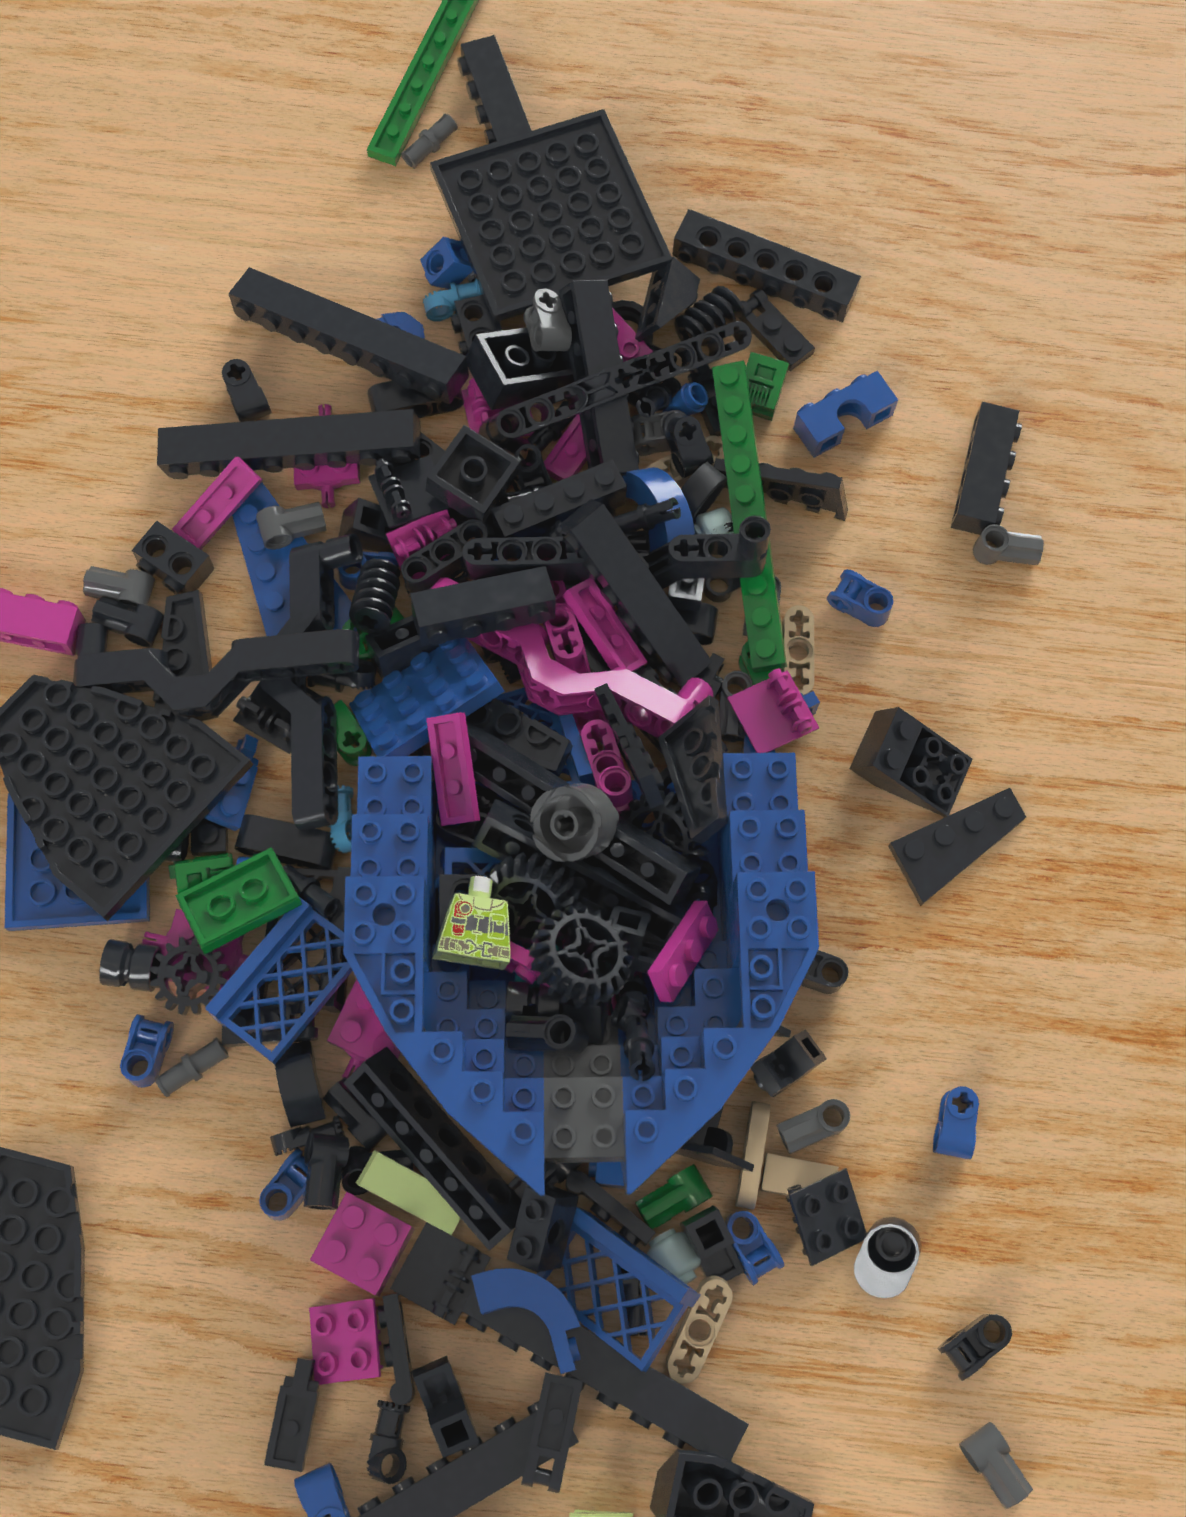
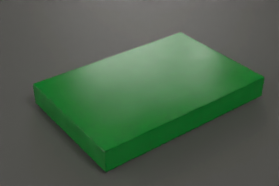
(238, 900)

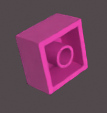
(362, 1244)

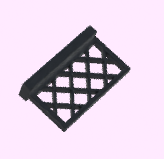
(337, 1000)

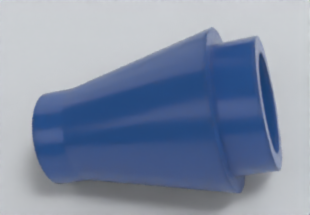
(689, 399)

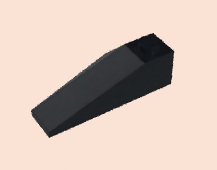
(715, 1487)

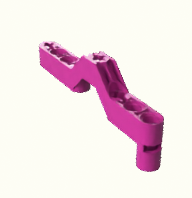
(569, 692)
(592, 726)

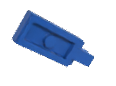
(232, 806)

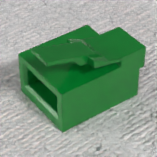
(765, 383)
(196, 870)

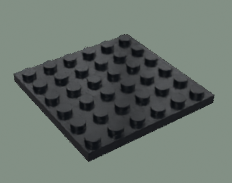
(549, 212)

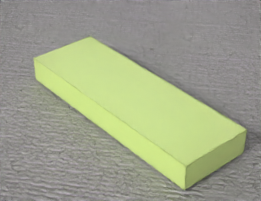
(408, 1191)

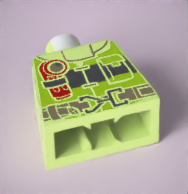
(475, 928)

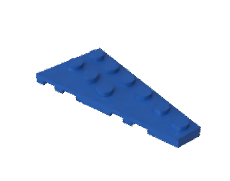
(270, 567)

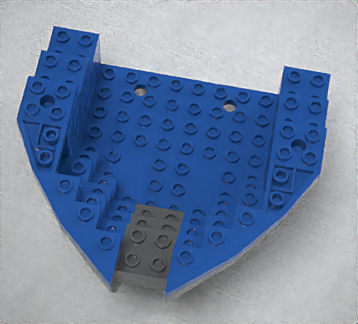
(584, 1105)

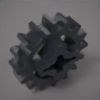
(186, 989)

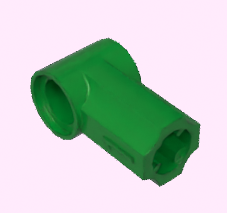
(680, 1194)

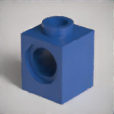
(446, 263)

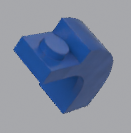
(655, 486)
(523, 1289)

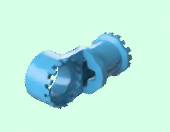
(446, 300)
(344, 822)

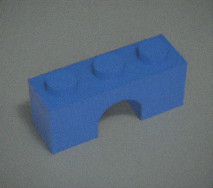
(865, 398)

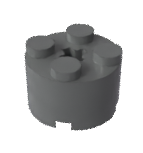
(568, 806)

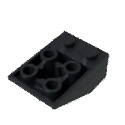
(911, 761)

